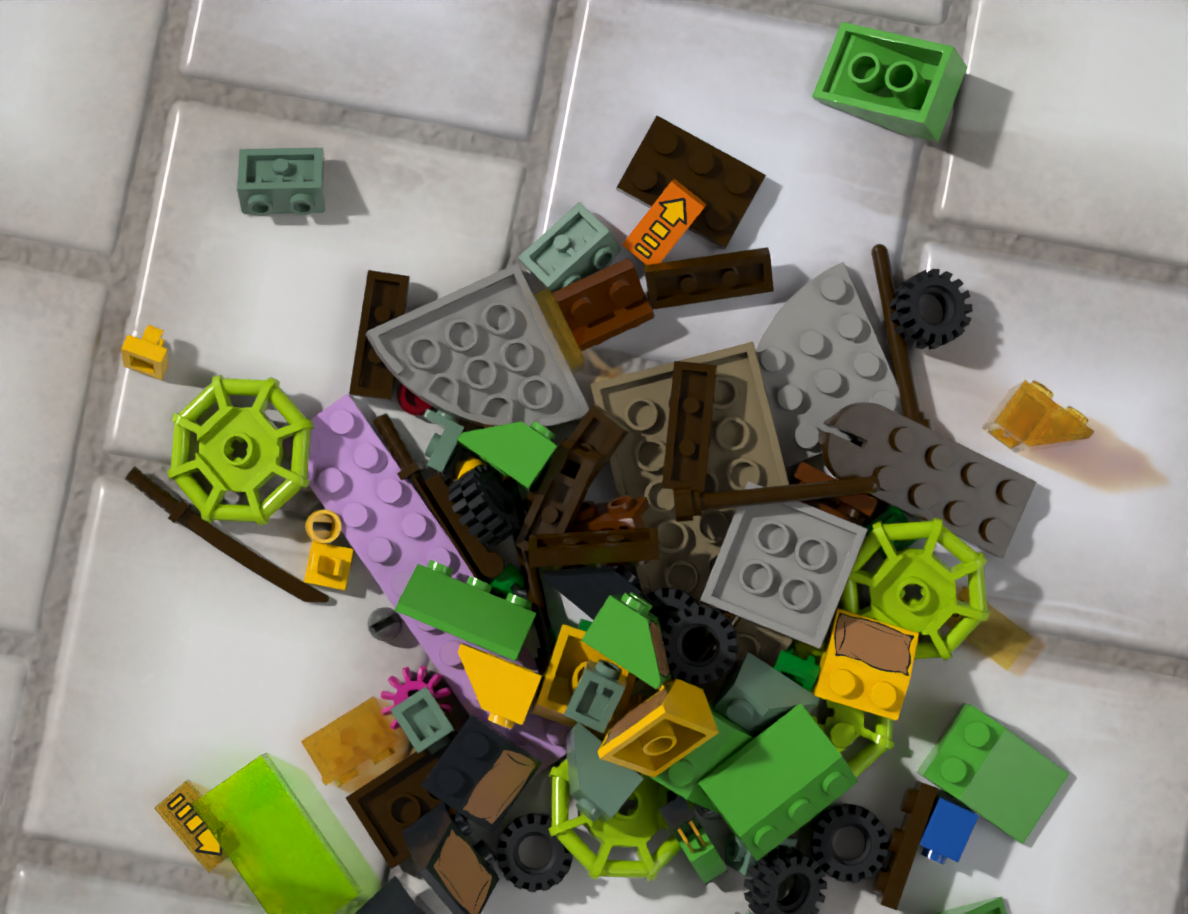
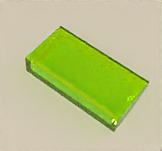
(275, 842)

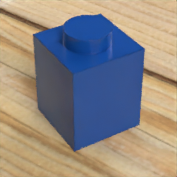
(947, 831)

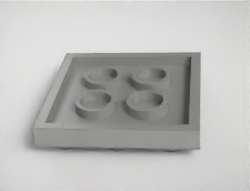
(784, 567)

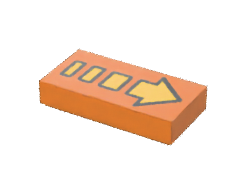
(664, 224)

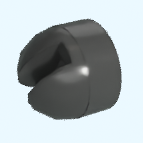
(389, 632)

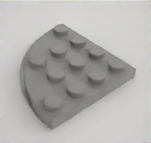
(483, 356)
(819, 361)

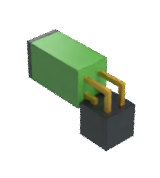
(693, 840)

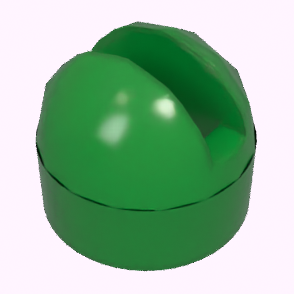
(505, 580)

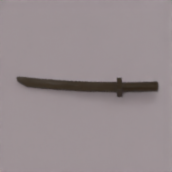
(412, 469)
(181, 513)

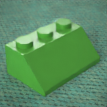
(467, 610)
(778, 782)

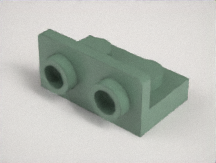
(281, 181)
(570, 250)

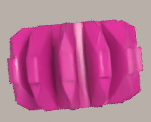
(403, 690)

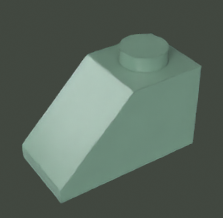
(759, 695)
(593, 782)

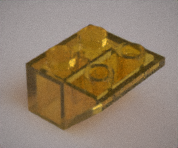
(1033, 421)

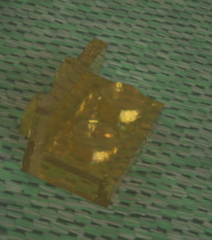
(351, 741)

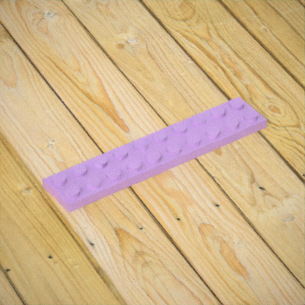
(391, 536)

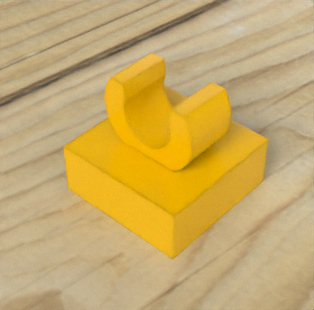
(146, 354)
(329, 565)

